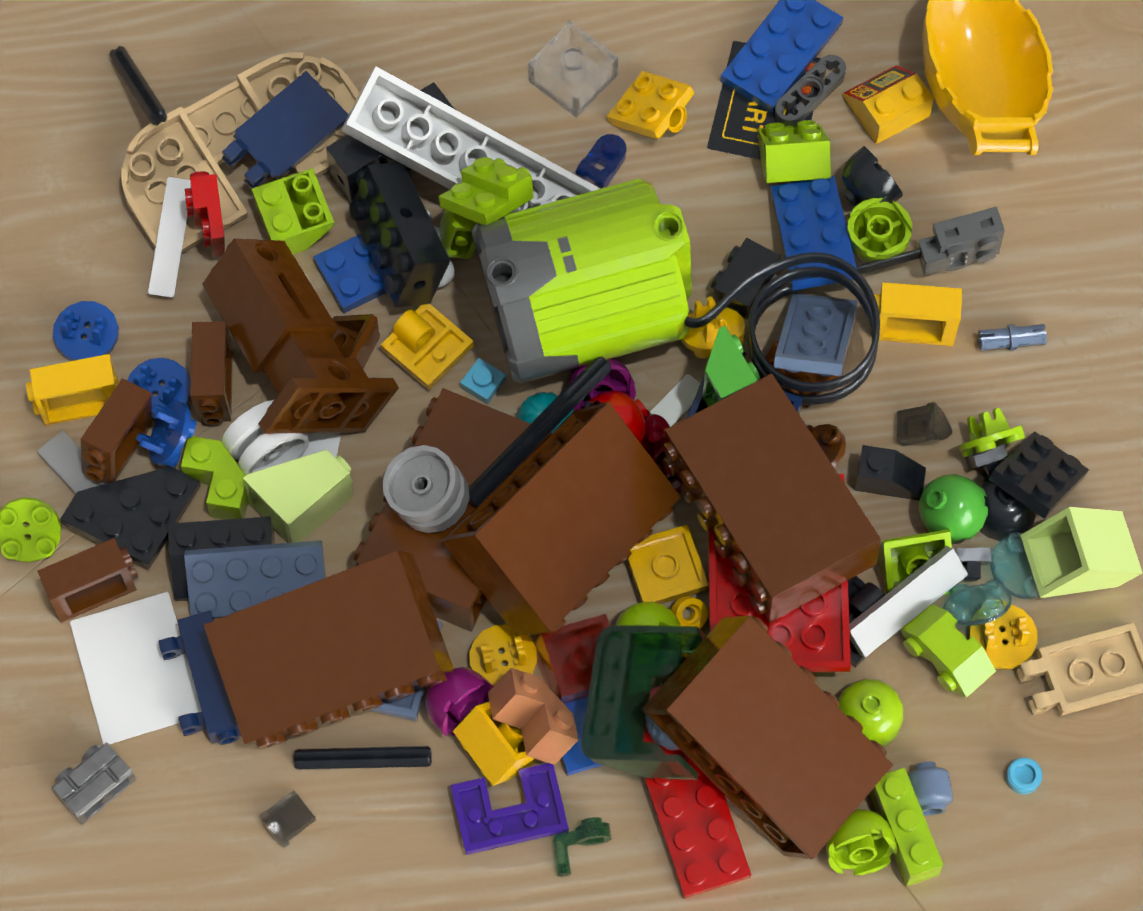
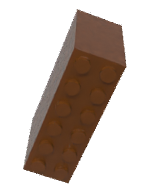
(473, 440)
(770, 498)
(562, 520)
(329, 649)
(768, 736)

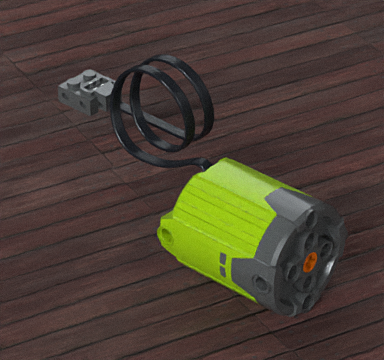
(616, 279)

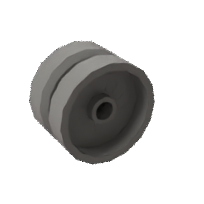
(426, 489)

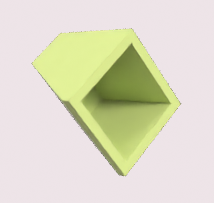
(300, 493)
(1081, 552)

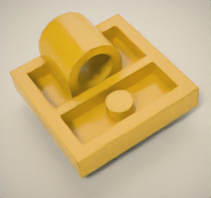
(652, 106)
(426, 344)

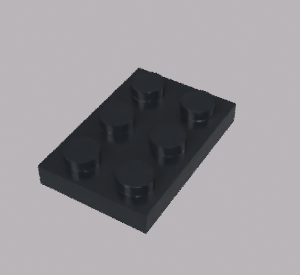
(1039, 474)

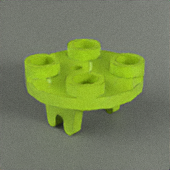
(989, 433)
(43, 527)

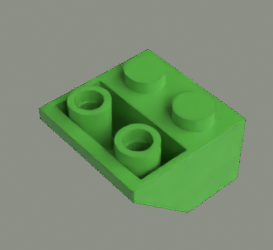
(726, 369)

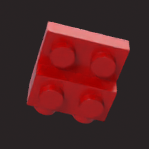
(204, 205)

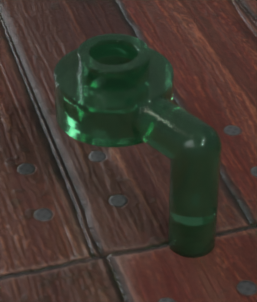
(590, 832)

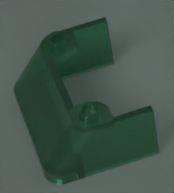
(621, 687)

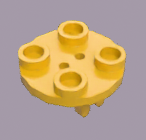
(702, 339)
(1019, 634)
(485, 656)

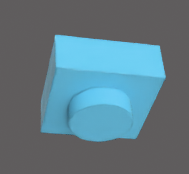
(483, 381)

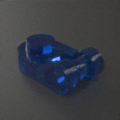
(608, 152)

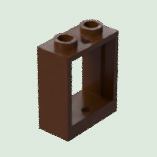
(211, 372)
(113, 432)
(89, 579)

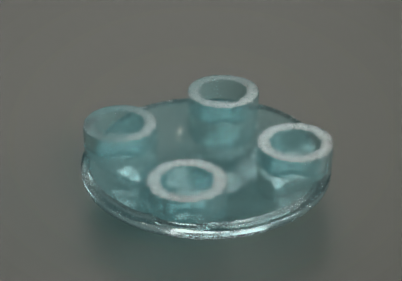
(1012, 567)
(978, 602)

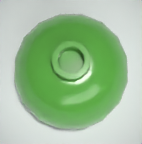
(954, 505)

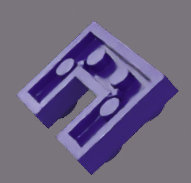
(491, 829)

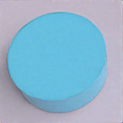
(1024, 776)

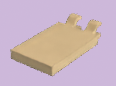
(1087, 670)

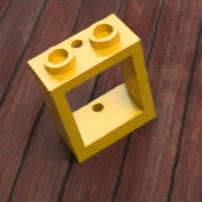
(919, 313)
(71, 388)

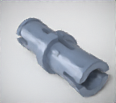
(1012, 337)

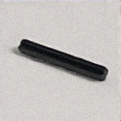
(138, 85)
(363, 757)

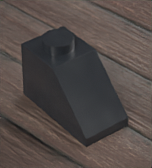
(889, 473)

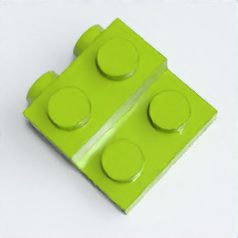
(488, 191)

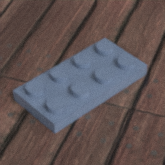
(816, 334)
(247, 575)

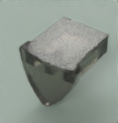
(922, 425)
(287, 819)

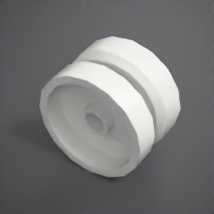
(259, 450)

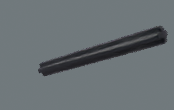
(538, 430)

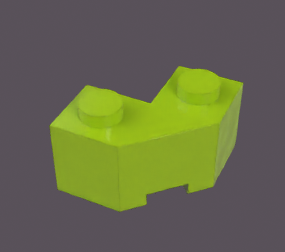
(214, 466)
(959, 661)

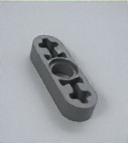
(811, 78)

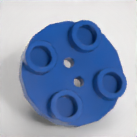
(70, 329)
(153, 372)
(169, 433)

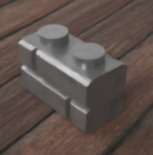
(93, 782)

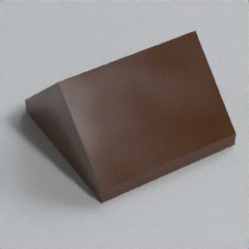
(356, 336)

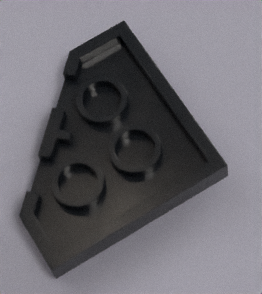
(133, 511)

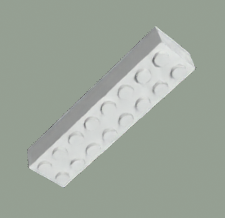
(445, 141)

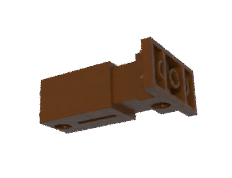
(290, 339)

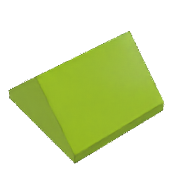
(906, 554)

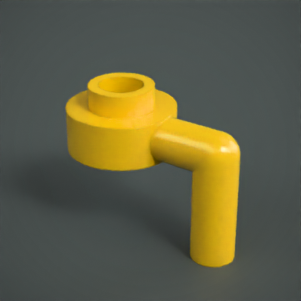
(697, 616)

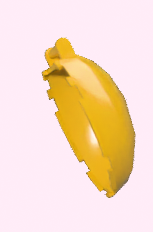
(988, 71)

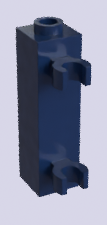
(214, 702)

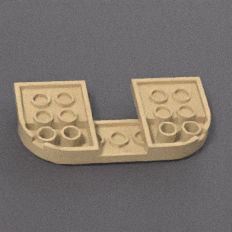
(198, 134)

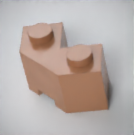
(533, 707)

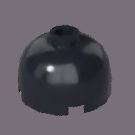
(867, 179)
(1005, 513)

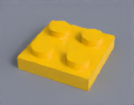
(667, 566)

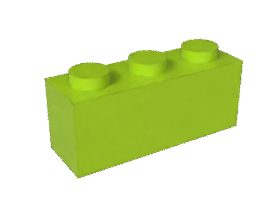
(898, 804)

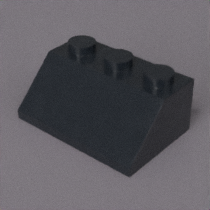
(212, 535)

